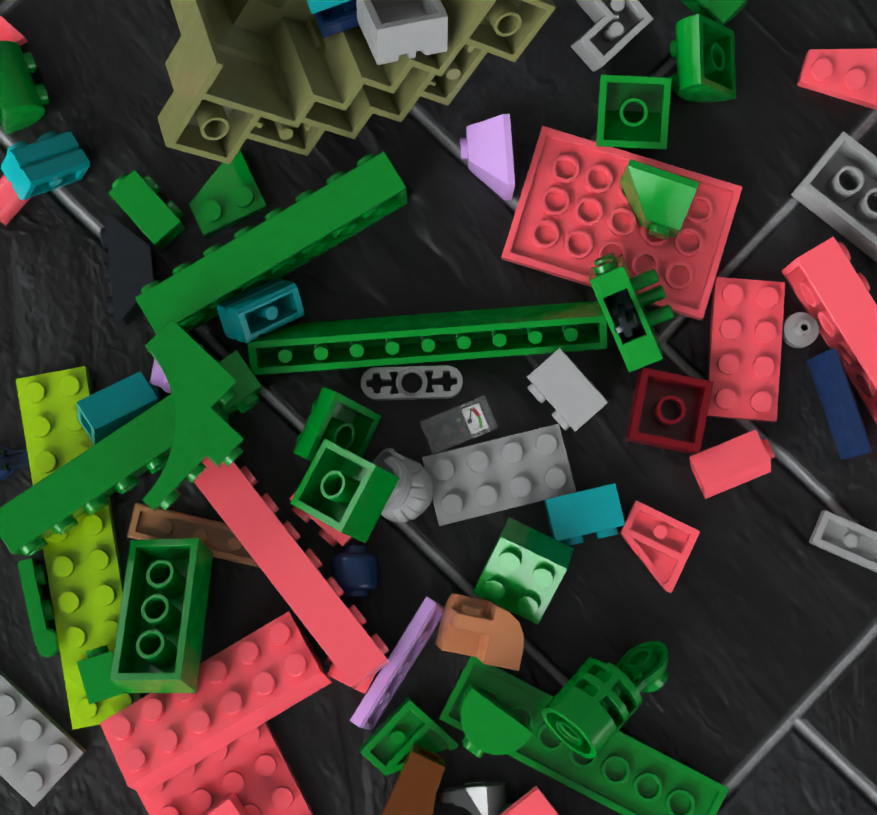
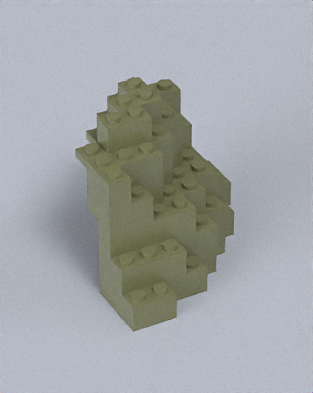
(275, 80)

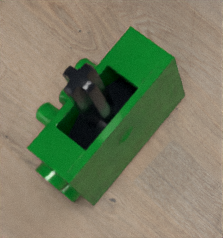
(626, 309)

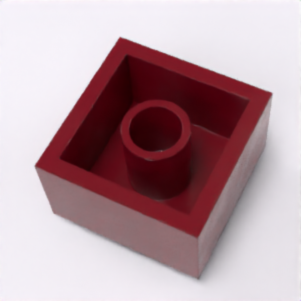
(668, 411)

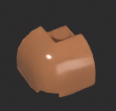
(481, 631)

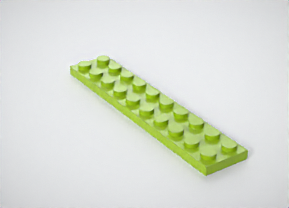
(85, 561)

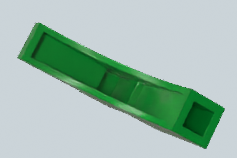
(200, 433)

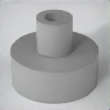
(794, 335)

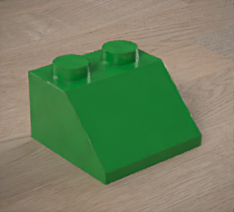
(633, 111)

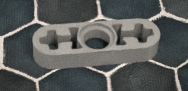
(385, 391)

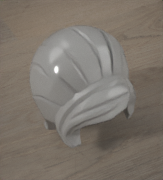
(413, 490)

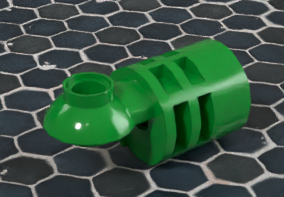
(604, 697)

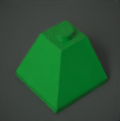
(658, 198)

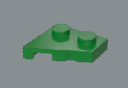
(227, 197)
(395, 736)

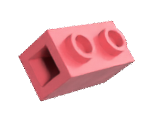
(732, 463)

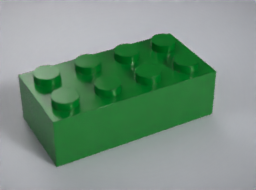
(162, 616)

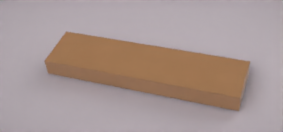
(175, 525)

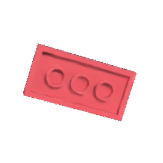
(745, 348)

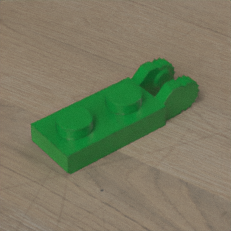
(39, 610)

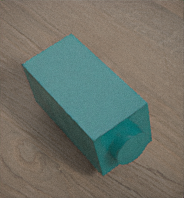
(116, 406)

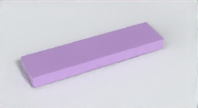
(399, 664)

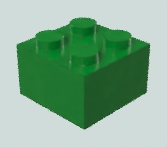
(344, 491)
(523, 570)

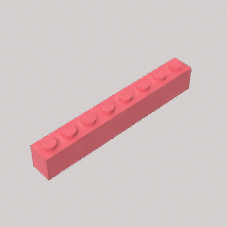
(293, 571)

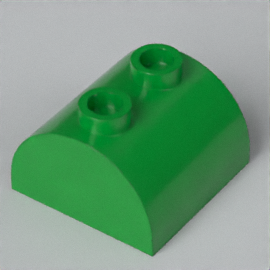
(703, 60)
(19, 96)
(338, 421)
(490, 725)

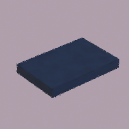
(839, 404)

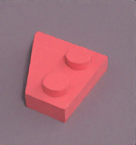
(659, 542)

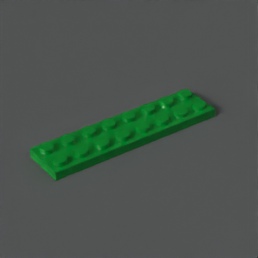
(622, 775)

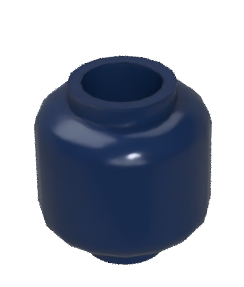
(355, 571)

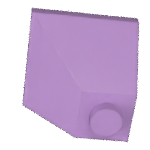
(491, 154)

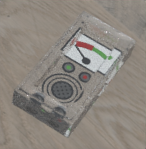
(458, 425)

